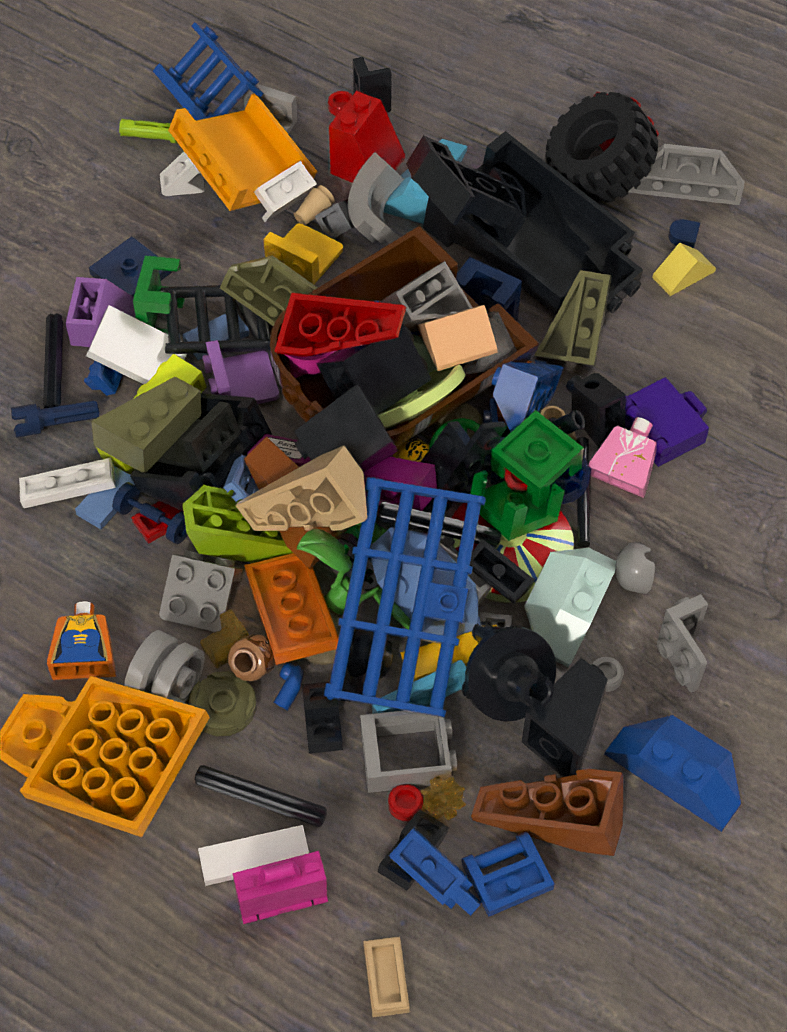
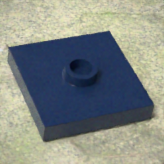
(124, 265)

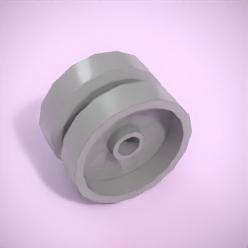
(165, 667)

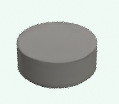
(612, 670)

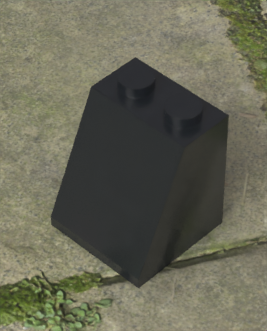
(381, 369)
(347, 423)
(565, 726)

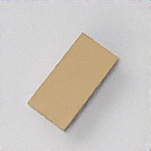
(386, 977)

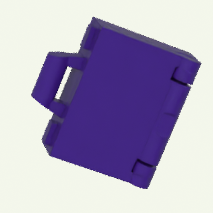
(674, 419)

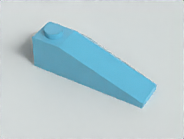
(408, 198)

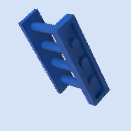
(185, 92)

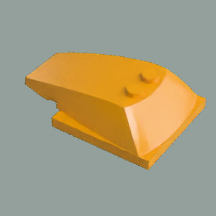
(103, 753)

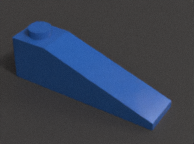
(523, 389)

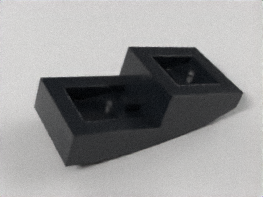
(321, 719)
(431, 829)

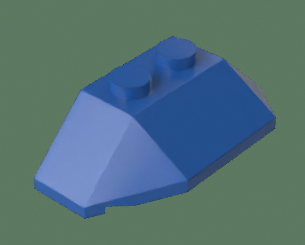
(681, 766)

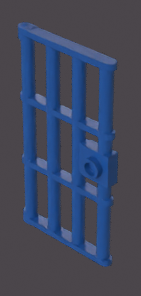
(431, 599)

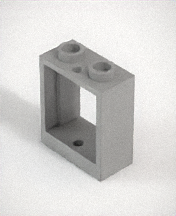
(401, 723)

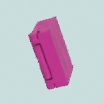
(281, 887)

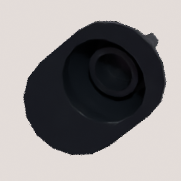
(359, 659)

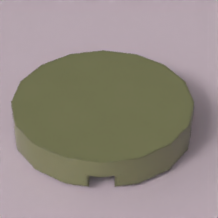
(227, 701)

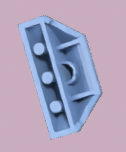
(409, 579)

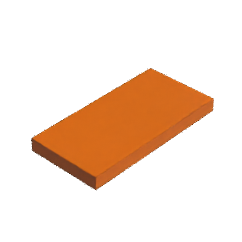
(291, 608)

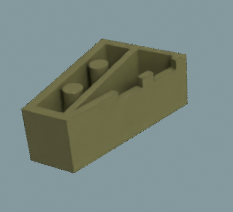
(579, 322)

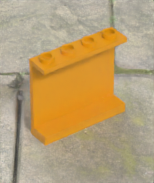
(238, 150)

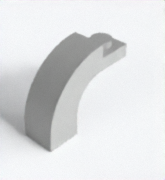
(368, 198)

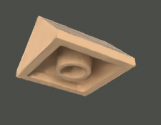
(458, 337)

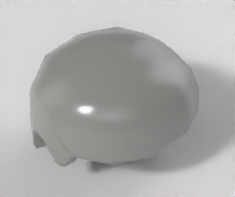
(633, 569)

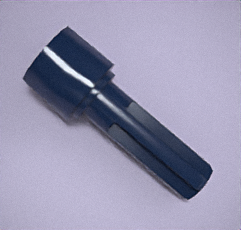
(38, 418)

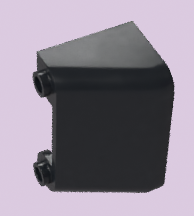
(175, 488)

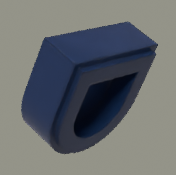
(684, 232)

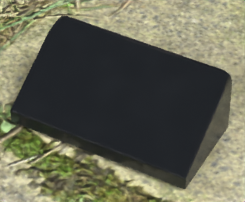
(500, 572)

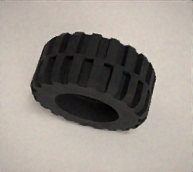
(590, 125)

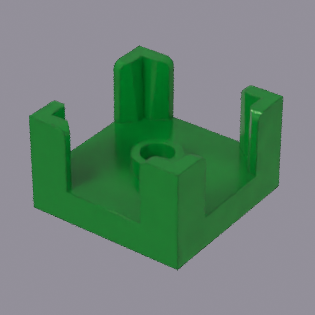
(148, 297)
(537, 456)
(512, 511)

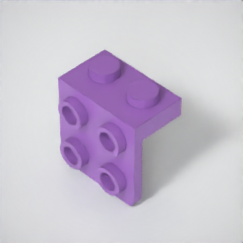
(241, 374)

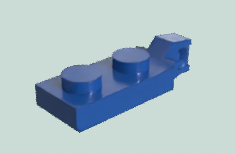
(435, 872)

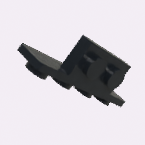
(459, 456)

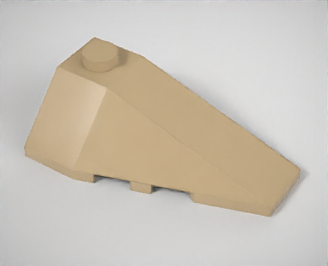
(315, 495)

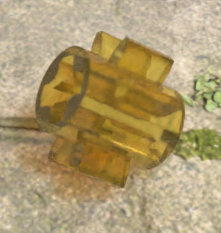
(443, 797)

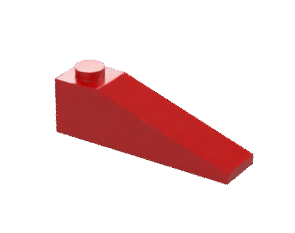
(331, 324)

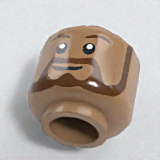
(251, 658)

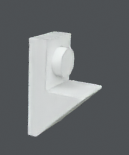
(181, 178)

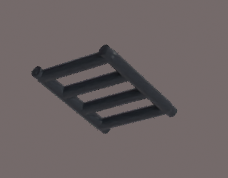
(234, 343)

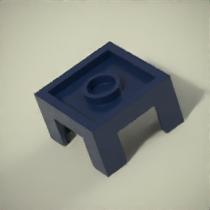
(490, 286)

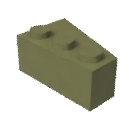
(148, 424)

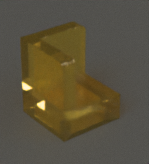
(220, 642)

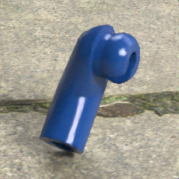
(291, 687)

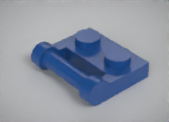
(511, 883)

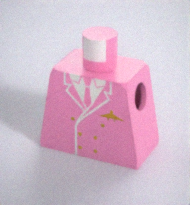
(626, 458)

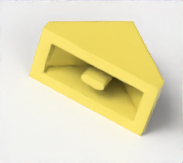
(682, 269)

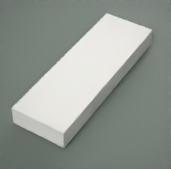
(67, 483)
(233, 856)

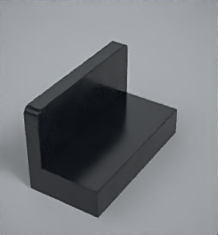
(373, 83)

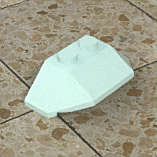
(568, 598)

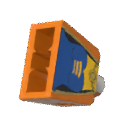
(81, 646)

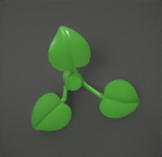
(332, 553)

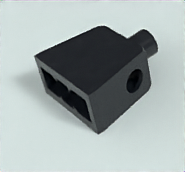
(599, 403)

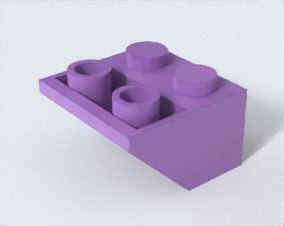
(88, 306)

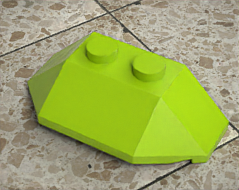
(223, 532)

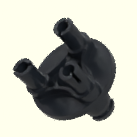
(509, 671)

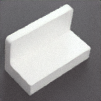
(285, 190)

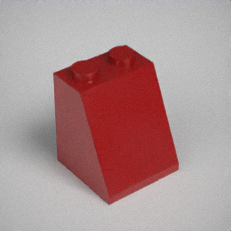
(358, 133)

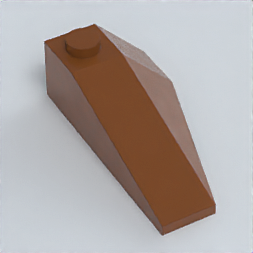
(267, 465)
(567, 811)

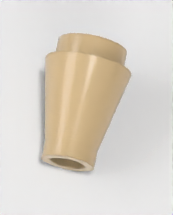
(315, 203)

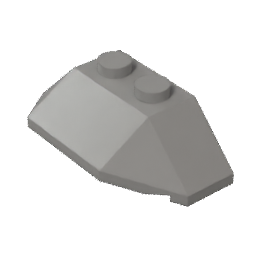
(692, 175)

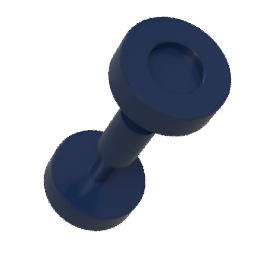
(127, 498)

